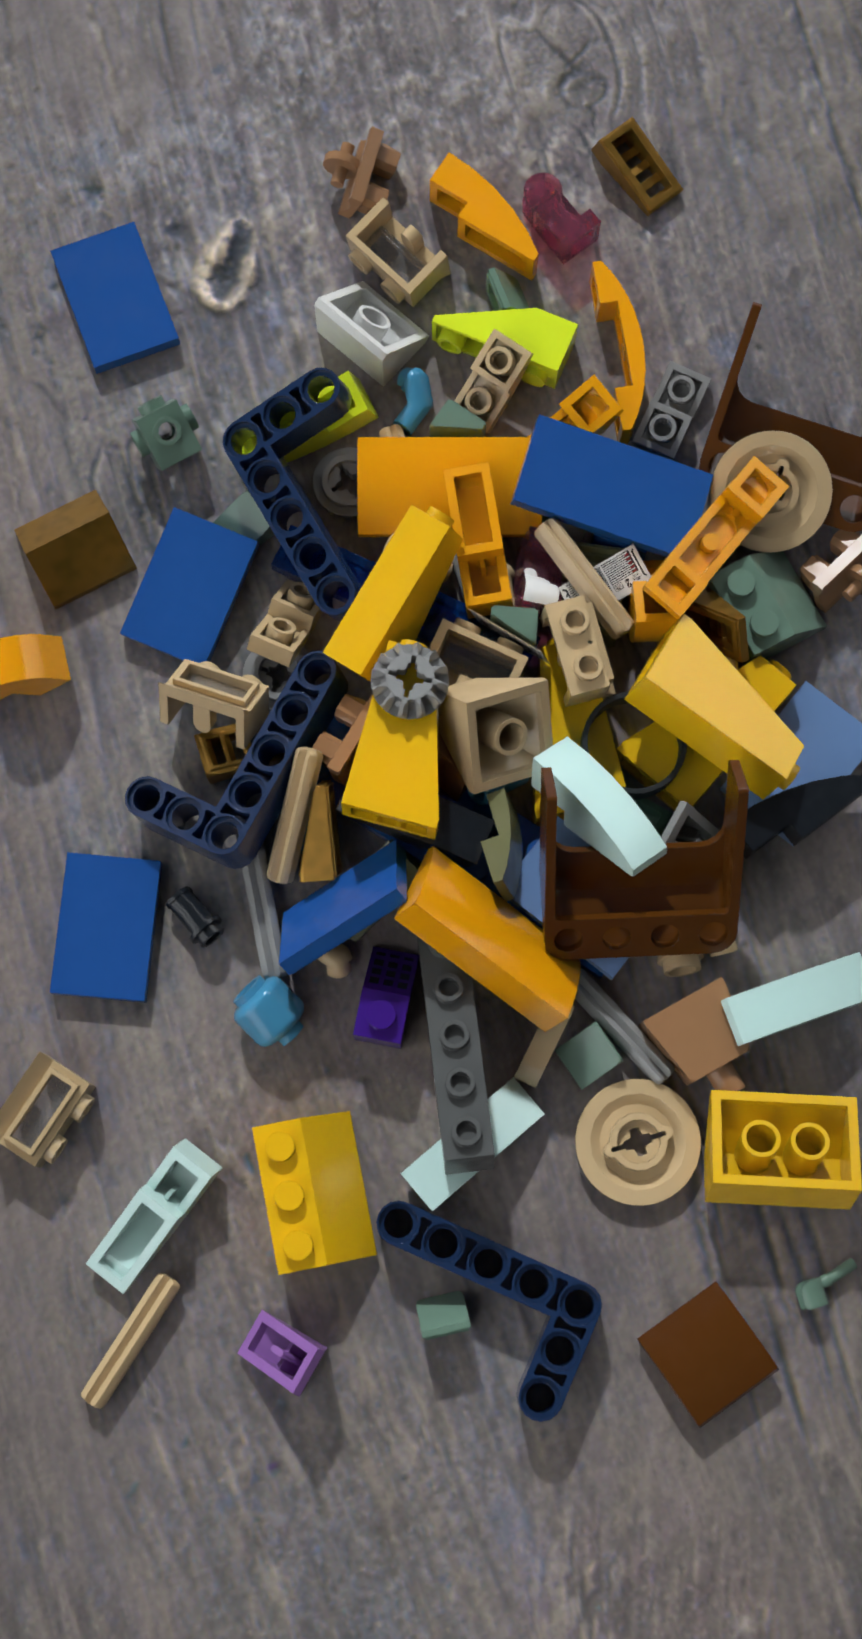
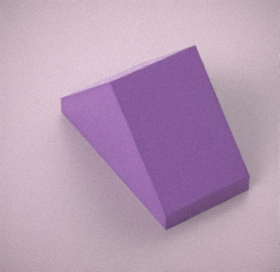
(282, 1352)

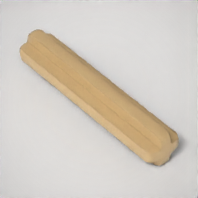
(584, 577)
(294, 815)
(130, 1340)

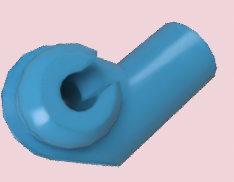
(418, 396)

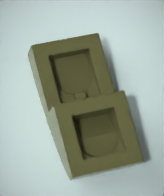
(504, 850)

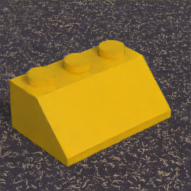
(782, 1150)
(314, 1192)

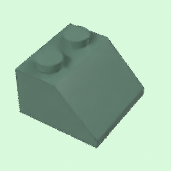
(771, 600)

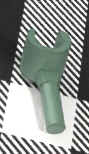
(811, 1291)

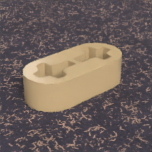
(539, 1053)

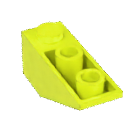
(536, 330)

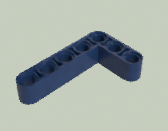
(289, 496)
(252, 776)
(506, 1282)

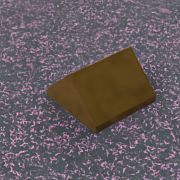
(75, 549)

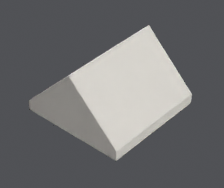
(368, 330)

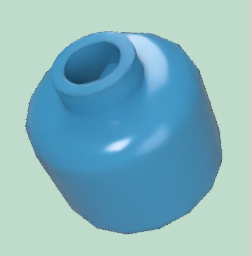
(269, 1011)

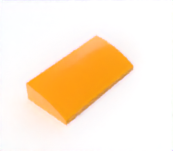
(410, 472)
(489, 940)

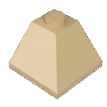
(496, 728)

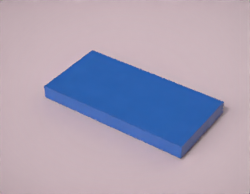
(609, 487)

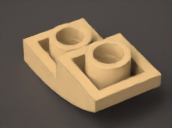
(494, 378)
(286, 625)

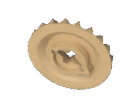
(804, 502)
(667, 1159)

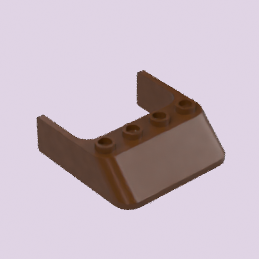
(740, 417)
(670, 908)

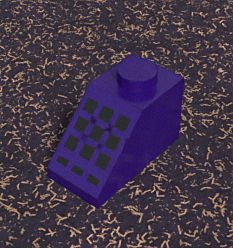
(386, 997)

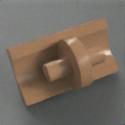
(370, 158)
(840, 577)
(339, 754)

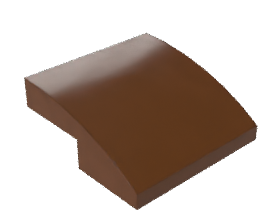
(708, 1354)

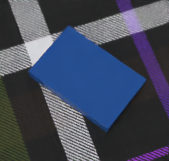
(115, 297)
(190, 587)
(343, 907)
(106, 927)

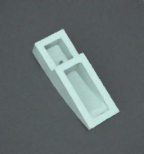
(599, 807)
(795, 999)
(510, 1116)
(153, 1215)

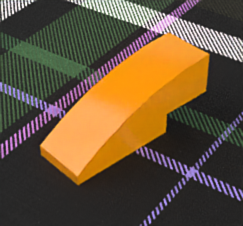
(483, 216)
(481, 550)

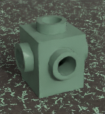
(181, 439)

